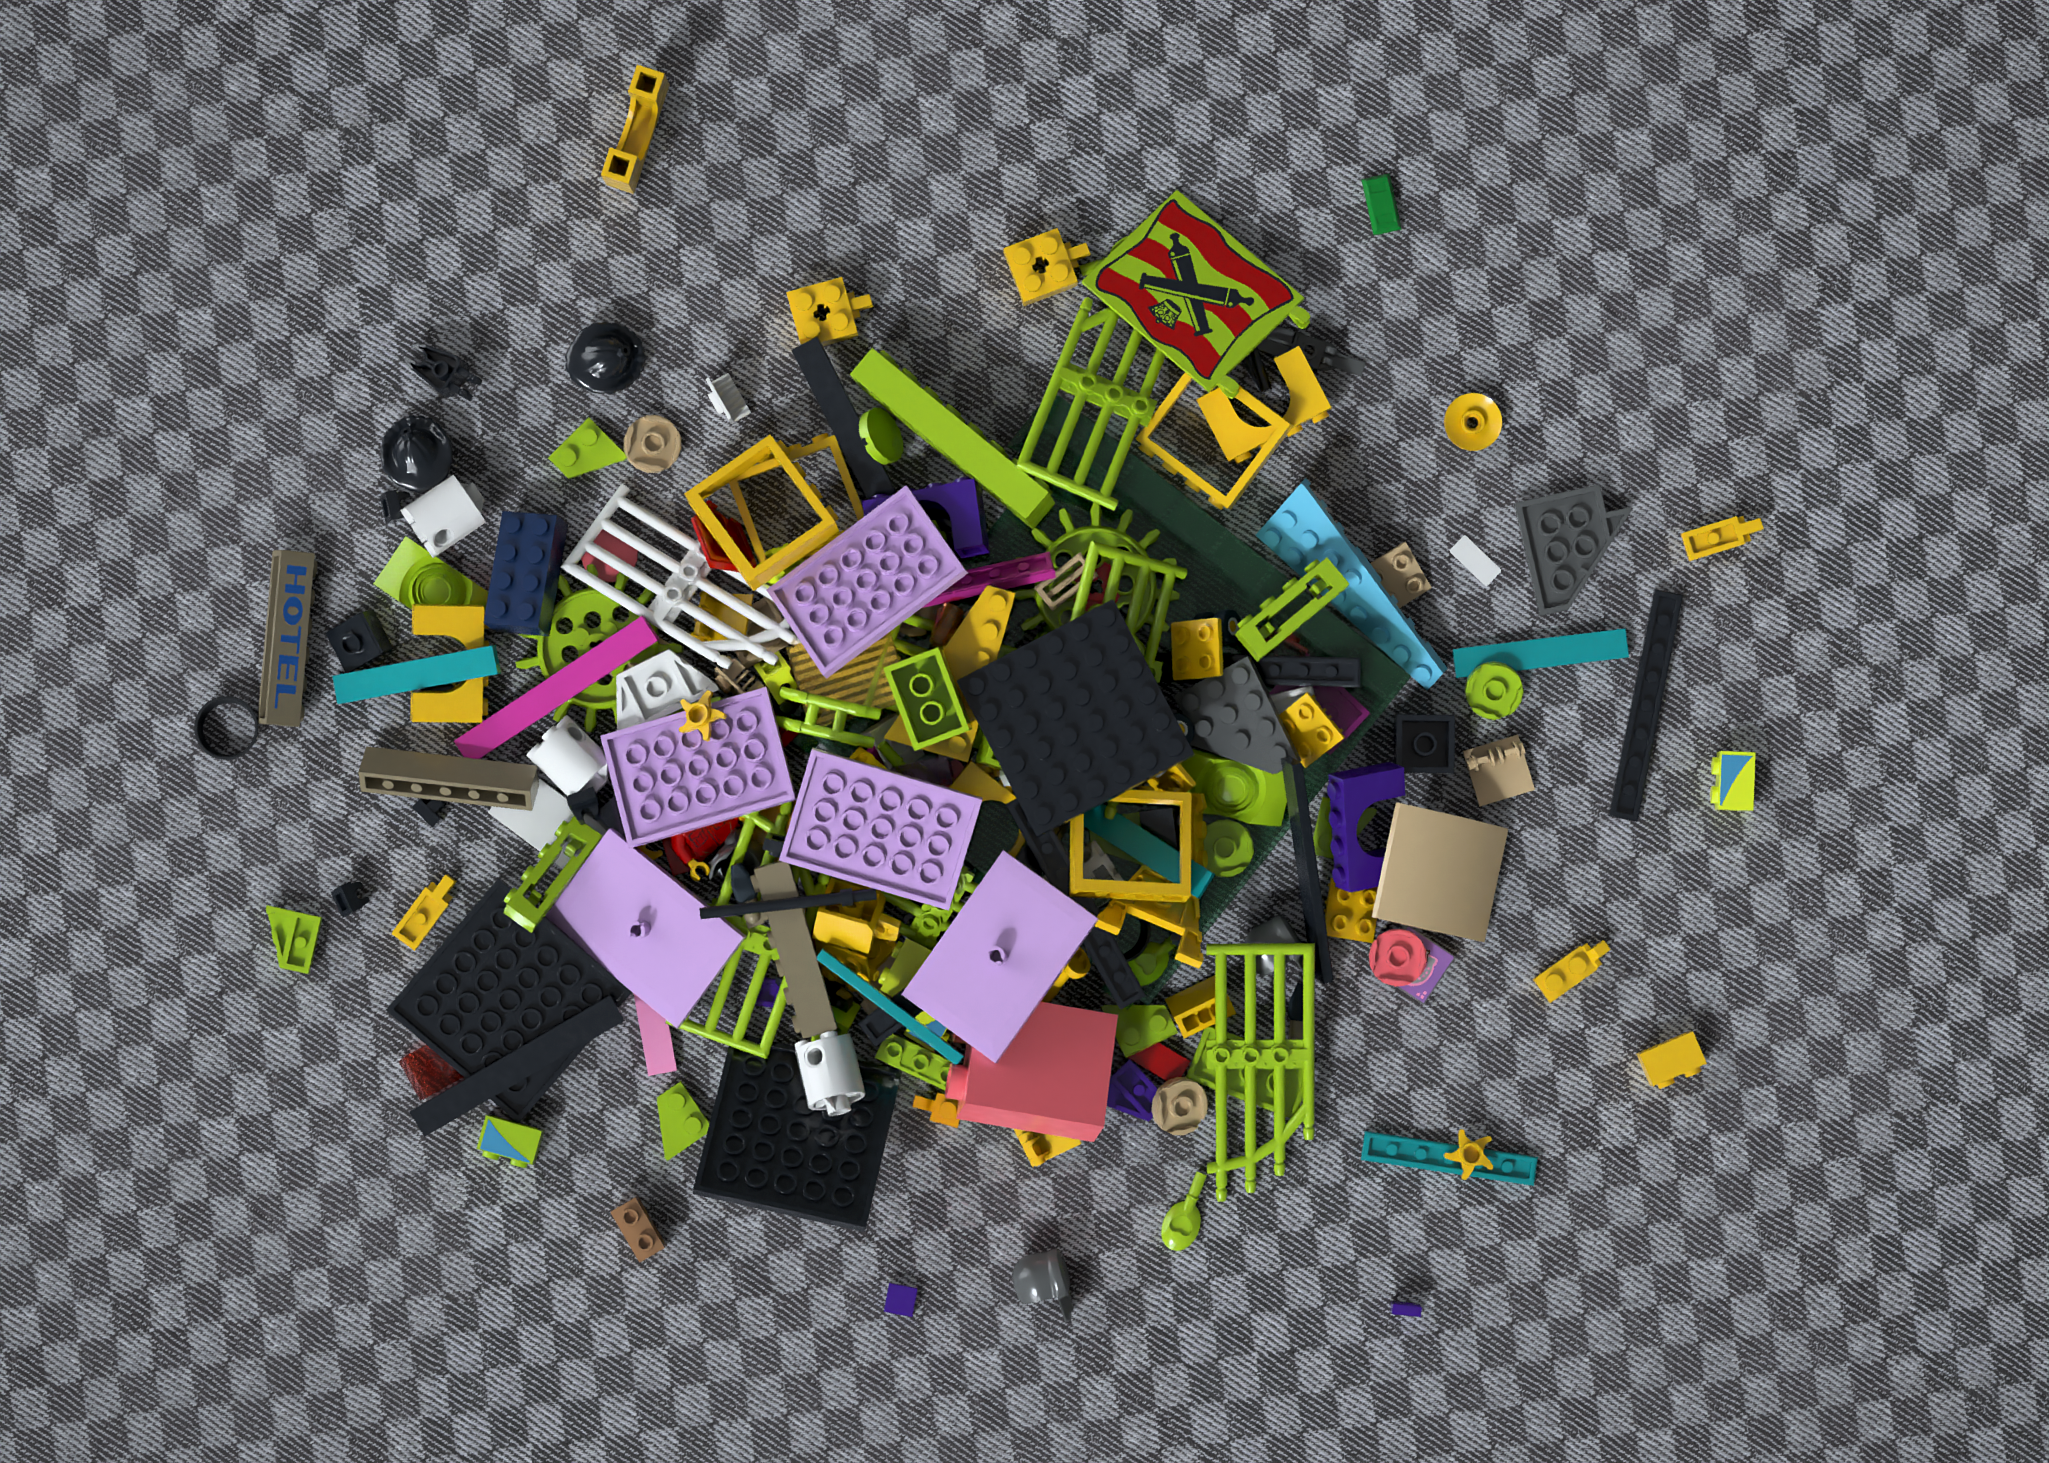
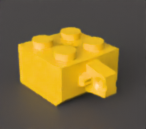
(1058, 273)
(832, 297)
(855, 924)

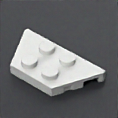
(657, 687)

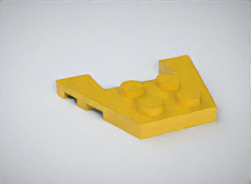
(1173, 916)

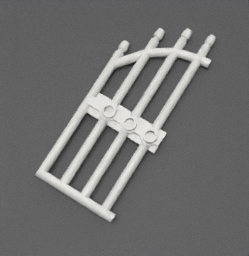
(679, 588)

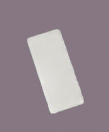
(1475, 560)

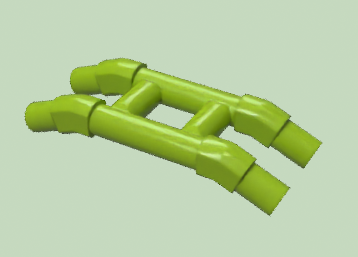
(841, 707)

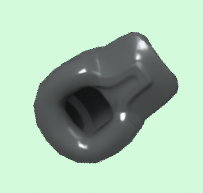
(721, 859)
(1273, 931)
(1042, 1278)

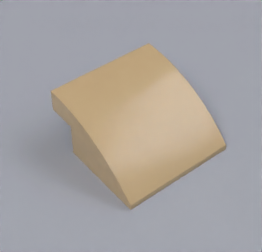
(1440, 872)

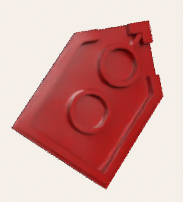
(713, 552)

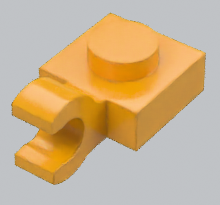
(942, 1109)

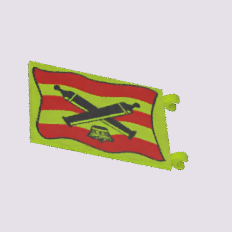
(1195, 292)

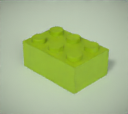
(927, 698)

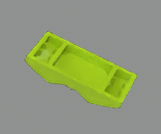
(419, 579)
(1237, 789)

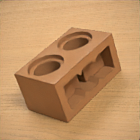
(638, 1229)

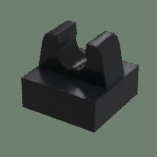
(392, 505)
(584, 802)
(430, 811)
(347, 899)

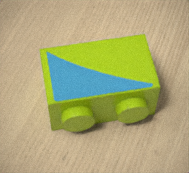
(510, 1140)

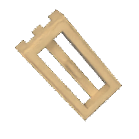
(1047, 597)

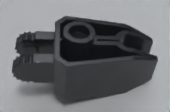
(445, 374)

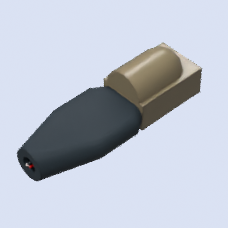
(744, 892)
(1295, 1013)

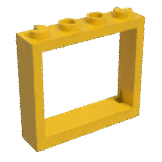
(797, 452)
(1193, 480)
(789, 554)
(1131, 889)

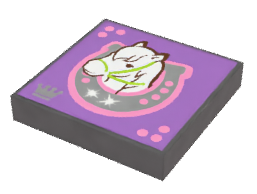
(1436, 966)

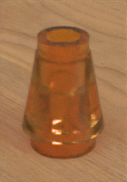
(946, 623)

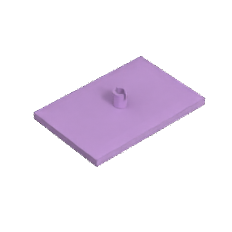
(866, 581)
(681, 783)
(880, 829)
(645, 928)
(1000, 956)

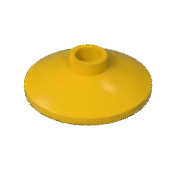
(1487, 417)

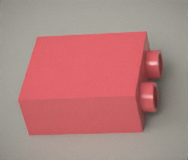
(1048, 1078)

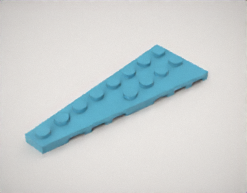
(1307, 532)

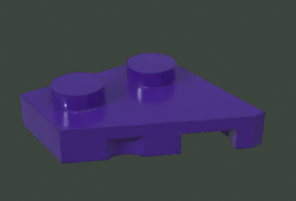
(1131, 1092)

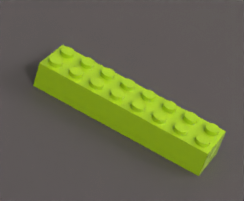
(952, 438)

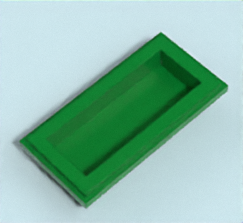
(1381, 204)

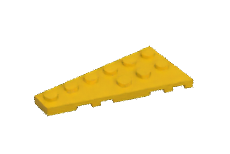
(969, 649)

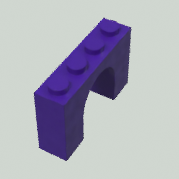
(964, 505)
(1349, 796)

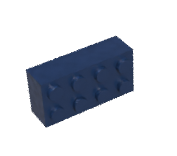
(525, 573)

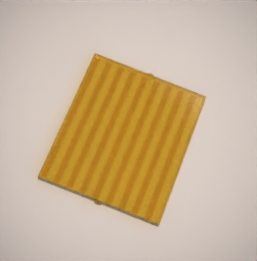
(856, 682)

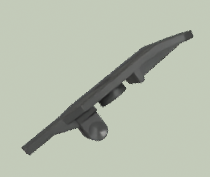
(1325, 354)

